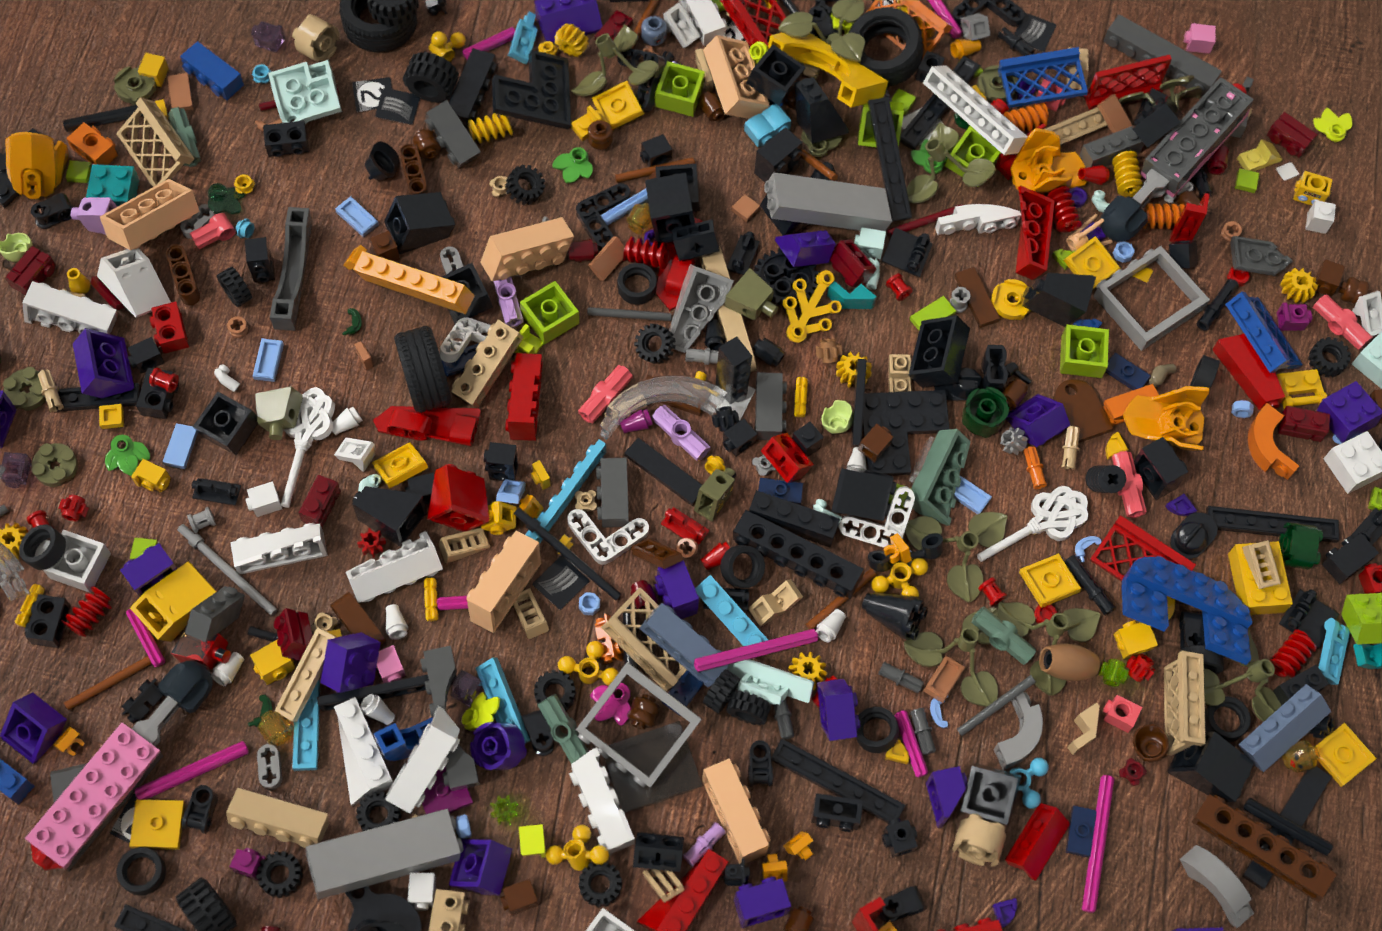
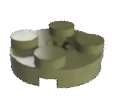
(987, 87)
(131, 94)
(17, 381)
(54, 452)

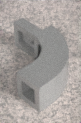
(1019, 747)
(1221, 882)

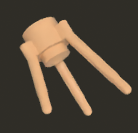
(1078, 239)

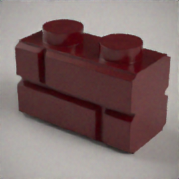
(1291, 135)
(852, 263)
(31, 267)
(1304, 423)
(319, 501)
(293, 633)

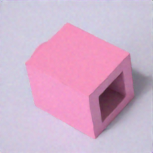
(1200, 38)
(390, 665)

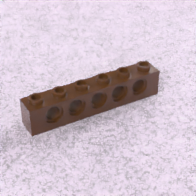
(1270, 860)

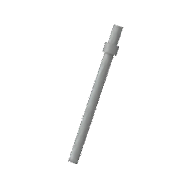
(197, 542)

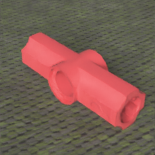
(1342, 322)
(605, 393)
(1133, 488)

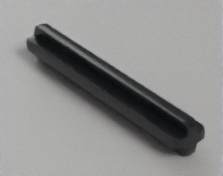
(100, 118)
(1288, 826)

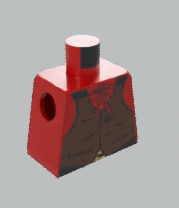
(206, 653)

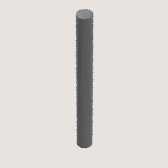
(633, 314)
(996, 705)

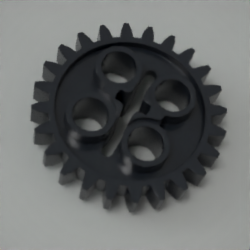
(785, 276)

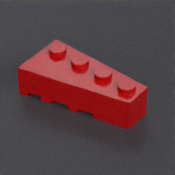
(525, 397)

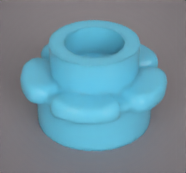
(261, 70)
(245, 228)

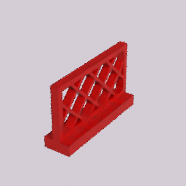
(747, 23)
(1121, 87)
(1138, 538)

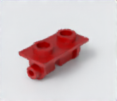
(684, 525)

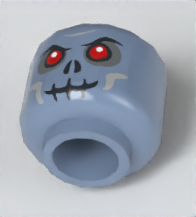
(654, 30)

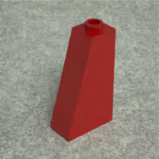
(1249, 371)

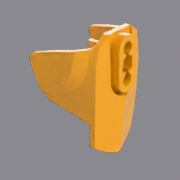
(35, 162)
(1045, 165)
(1157, 416)

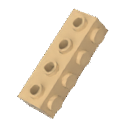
(487, 363)
(276, 818)
(449, 911)

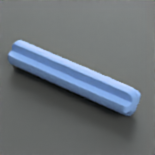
(624, 207)

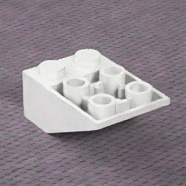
(132, 281)

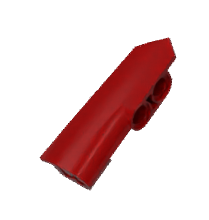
(672, 277)
(442, 424)

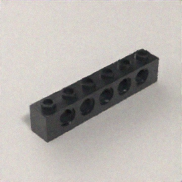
(811, 553)

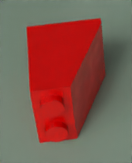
(458, 499)

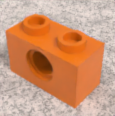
(92, 145)

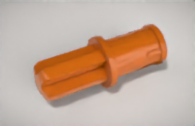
(1034, 467)

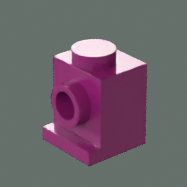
(1293, 317)
(246, 863)

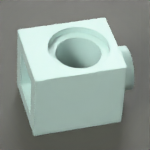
(870, 242)

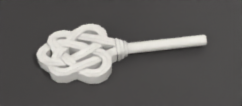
(312, 423)
(1055, 520)

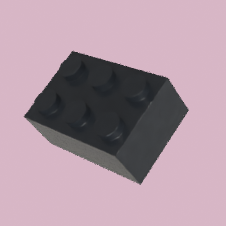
(939, 351)

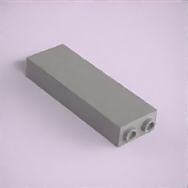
(827, 202)
(383, 853)

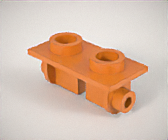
(611, 648)

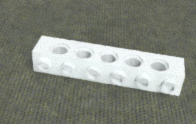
(975, 110)

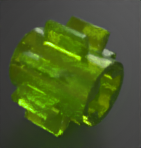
(1113, 672)
(501, 803)

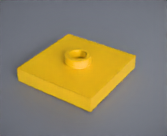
(618, 105)
(1092, 260)
(400, 465)
(1050, 580)
(1344, 754)
(157, 824)

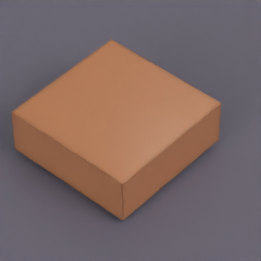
(745, 208)
(363, 355)

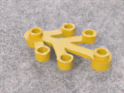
(808, 308)

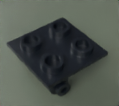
(907, 251)
(1308, 616)

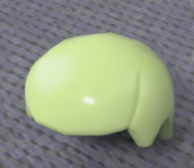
(15, 246)
(838, 417)

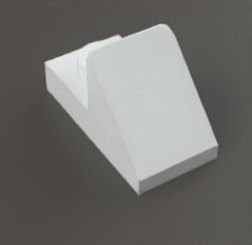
(681, 25)
(1370, 310)
(356, 451)

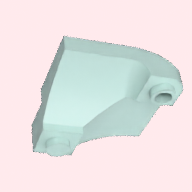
(305, 92)

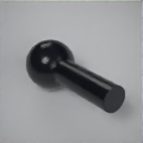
(263, 634)

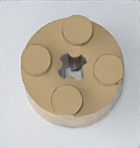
(316, 38)
(979, 840)

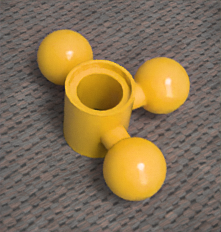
(442, 48)
(918, 567)
(594, 651)
(576, 852)

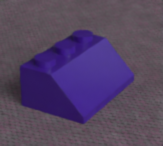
(555, 13)
(102, 364)

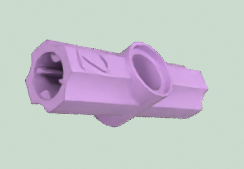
(509, 305)
(689, 442)

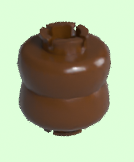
(600, 134)
(426, 143)
(1353, 289)
(643, 712)

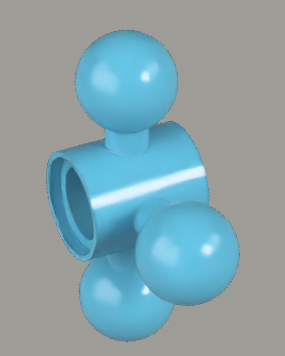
(1038, 767)

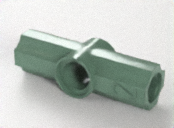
(180, 123)
(1003, 635)
(556, 716)

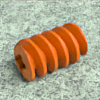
(1028, 116)
(1163, 214)

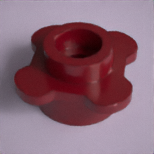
(1133, 765)

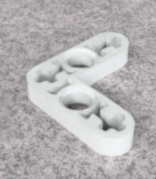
(472, 332)
(889, 527)
(609, 543)

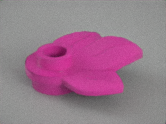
(614, 706)

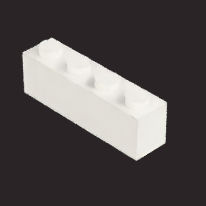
(66, 310)
(278, 548)
(395, 569)
(362, 758)
(424, 762)
(601, 802)

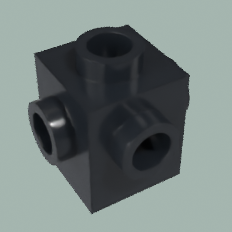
(897, 845)

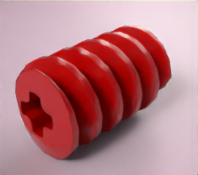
(1064, 211)
(645, 253)
(88, 611)
(1292, 654)

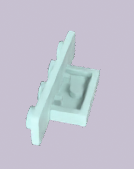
(770, 682)

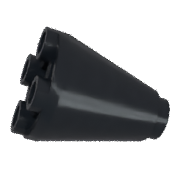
(897, 612)

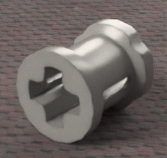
(959, 299)
(201, 519)

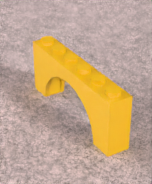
(857, 81)

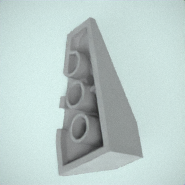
(697, 303)

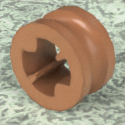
(1233, 225)
(243, 327)
(692, 543)

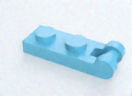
(1333, 650)

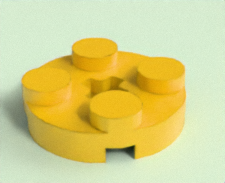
(1000, 298)

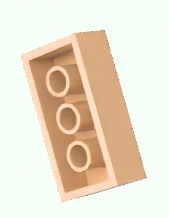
(730, 70)
(149, 214)
(526, 249)
(503, 581)
(735, 811)

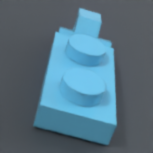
(523, 38)

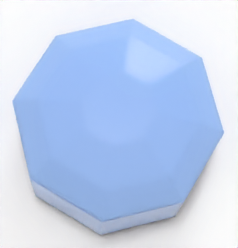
(1123, 251)
(1242, 409)
(589, 603)
(463, 827)

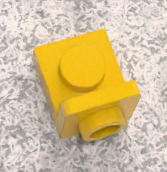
(581, 125)

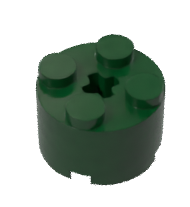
(985, 412)
(1300, 545)

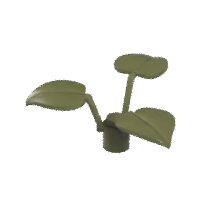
(847, 46)
(609, 48)
(1193, 92)
(942, 141)
(983, 528)
(1078, 623)
(927, 649)
(1258, 671)

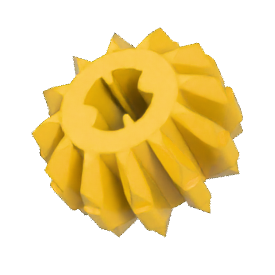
(571, 40)
(1299, 285)
(846, 364)
(12, 533)
(804, 662)

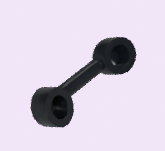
(931, 549)

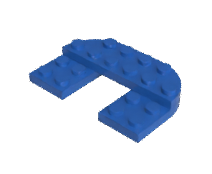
(1223, 613)

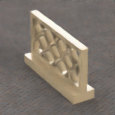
(163, 134)
(635, 648)
(1190, 696)

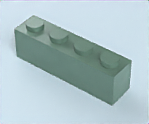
(940, 476)

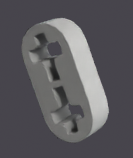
(197, 220)
(447, 266)
(263, 767)

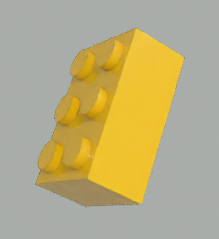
(1265, 600)

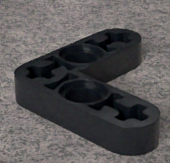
(1003, 13)
(643, 88)
(594, 216)

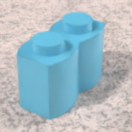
(766, 125)

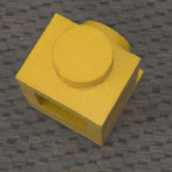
(151, 476)

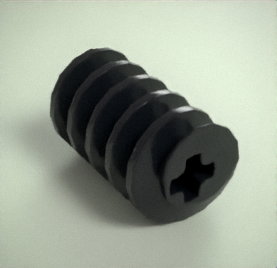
(1105, 478)

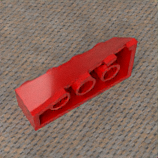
(1034, 233)
(682, 909)

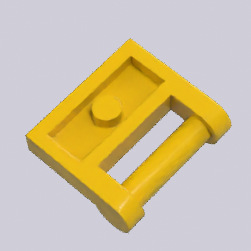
(1300, 383)

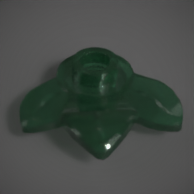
(224, 199)

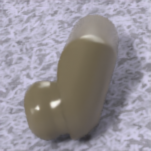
(1160, 373)

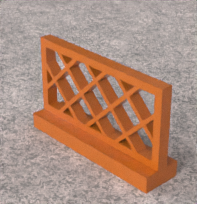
(927, 16)

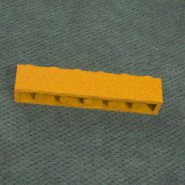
(414, 282)

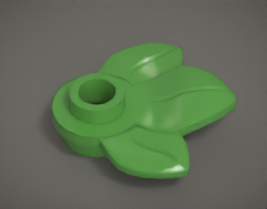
(921, 158)
(573, 167)
(127, 457)

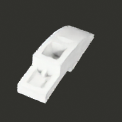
(983, 216)

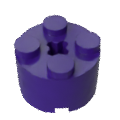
(498, 746)

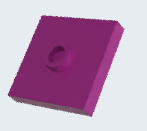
(441, 797)

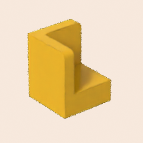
(154, 67)

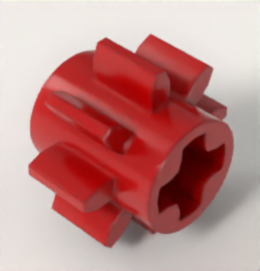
(73, 508)
(377, 542)
(1140, 667)

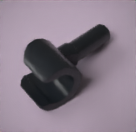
(1012, 369)

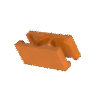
(1116, 405)

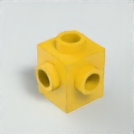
(500, 518)

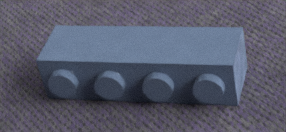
(680, 641)
(1285, 727)

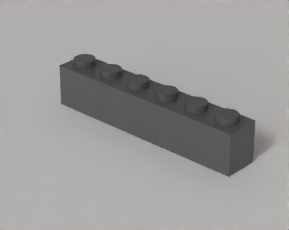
(1145, 45)

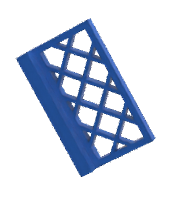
(1038, 62)
(1263, 333)

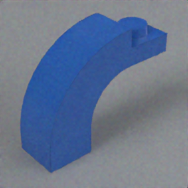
(398, 743)

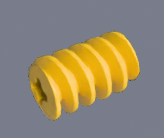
(489, 127)
(1127, 173)

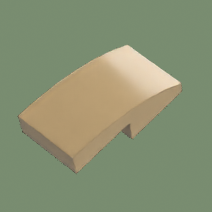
(898, 373)

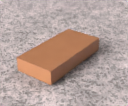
(180, 91)
(1114, 114)
(607, 258)
(944, 679)

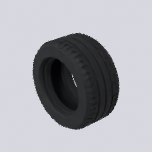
(895, 22)
(373, 36)
(423, 369)

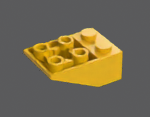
(169, 602)

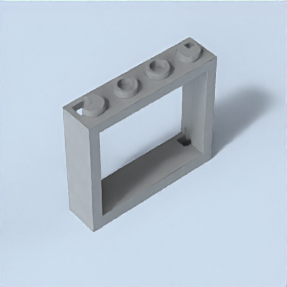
(1127, 322)
(606, 751)

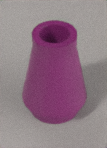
(638, 421)

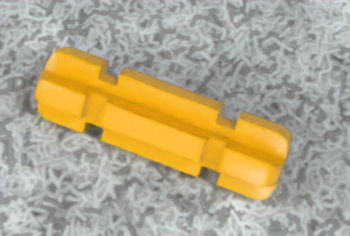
(800, 397)
(430, 592)
(23, 618)

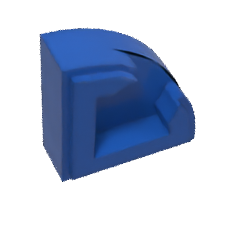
(1088, 323)

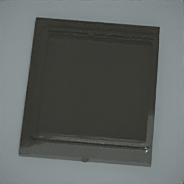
(646, 753)

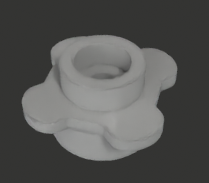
(762, 469)

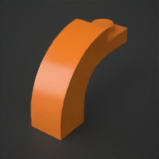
(1262, 443)

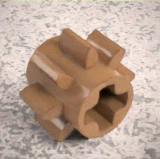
(829, 350)

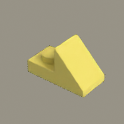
(1259, 157)

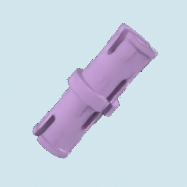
(704, 843)

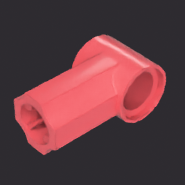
(217, 228)

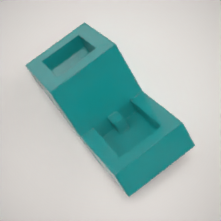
(858, 299)
(1368, 655)

